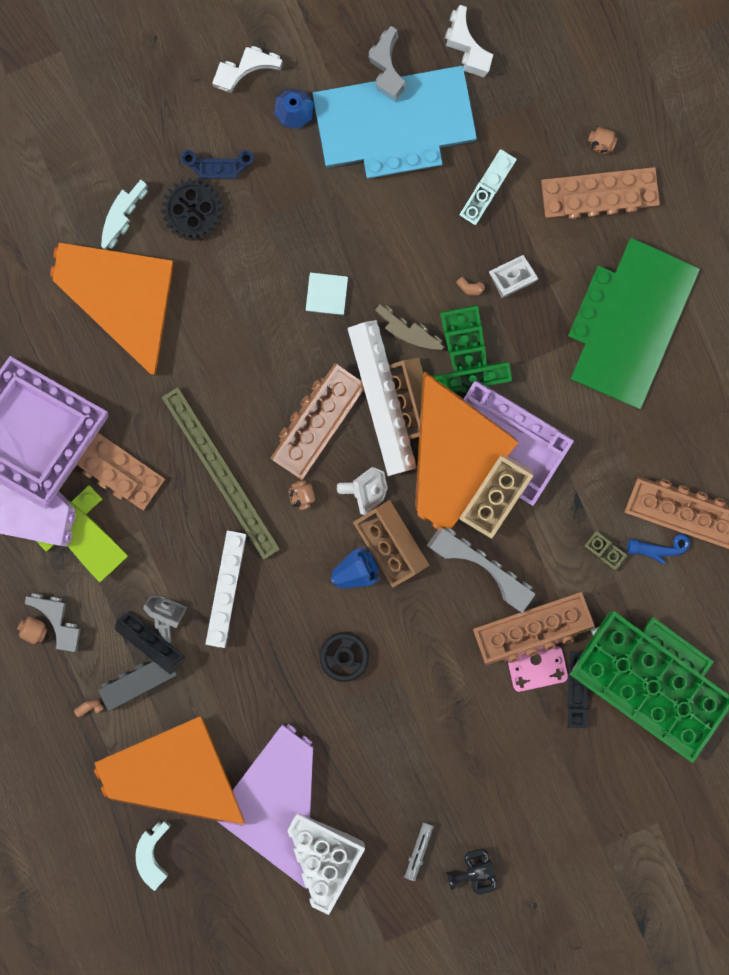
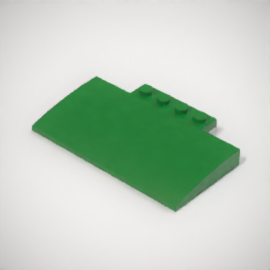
(630, 321)
(654, 682)

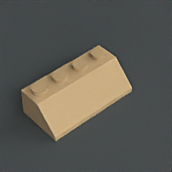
(497, 495)

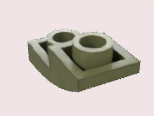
(606, 551)

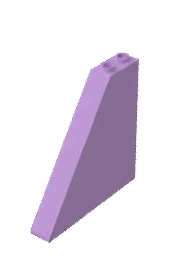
(30, 521)
(271, 796)

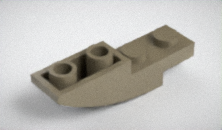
(414, 336)

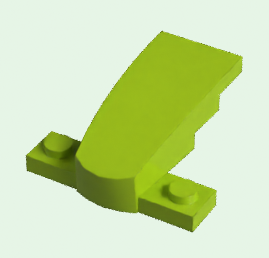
(89, 542)

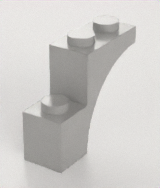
(381, 56)
(66, 636)

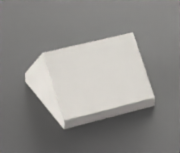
(513, 276)

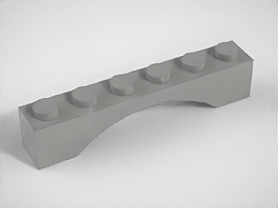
(512, 591)

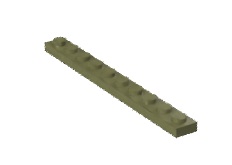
(220, 473)

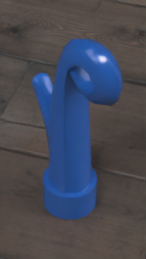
(655, 551)

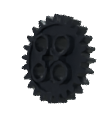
(203, 196)

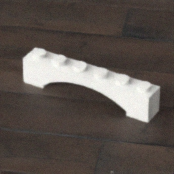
(226, 589)

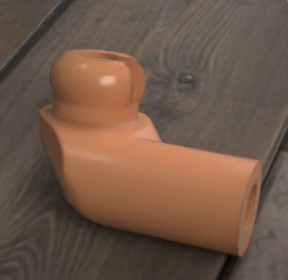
(470, 289)
(87, 706)

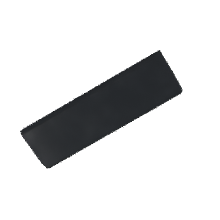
(149, 642)

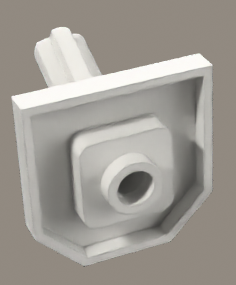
(367, 488)

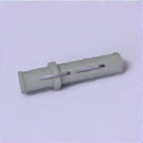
(411, 873)

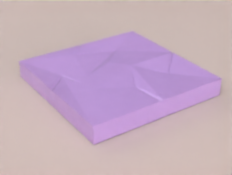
(41, 431)

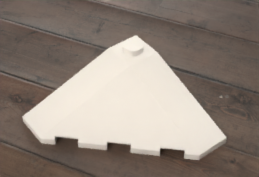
(325, 858)

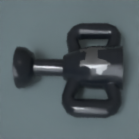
(478, 872)

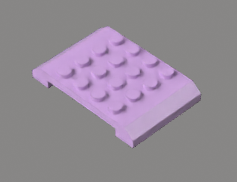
(539, 443)

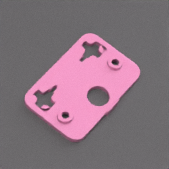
(539, 673)

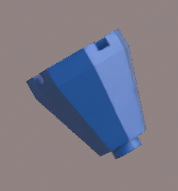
(296, 115)
(356, 570)

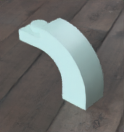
(146, 864)

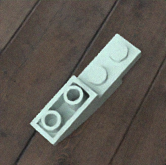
(488, 187)
(116, 220)

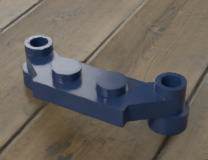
(217, 167)

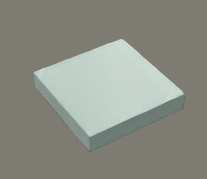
(326, 293)

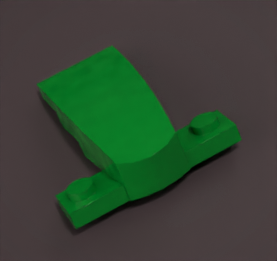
(467, 352)

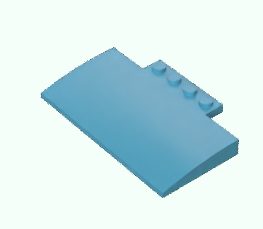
(394, 136)

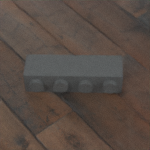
(133, 684)

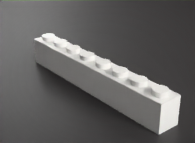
(382, 397)

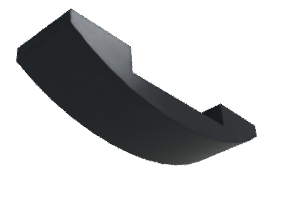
(576, 697)

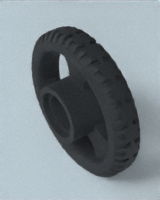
(328, 661)

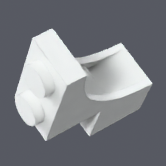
(475, 58)
(253, 59)

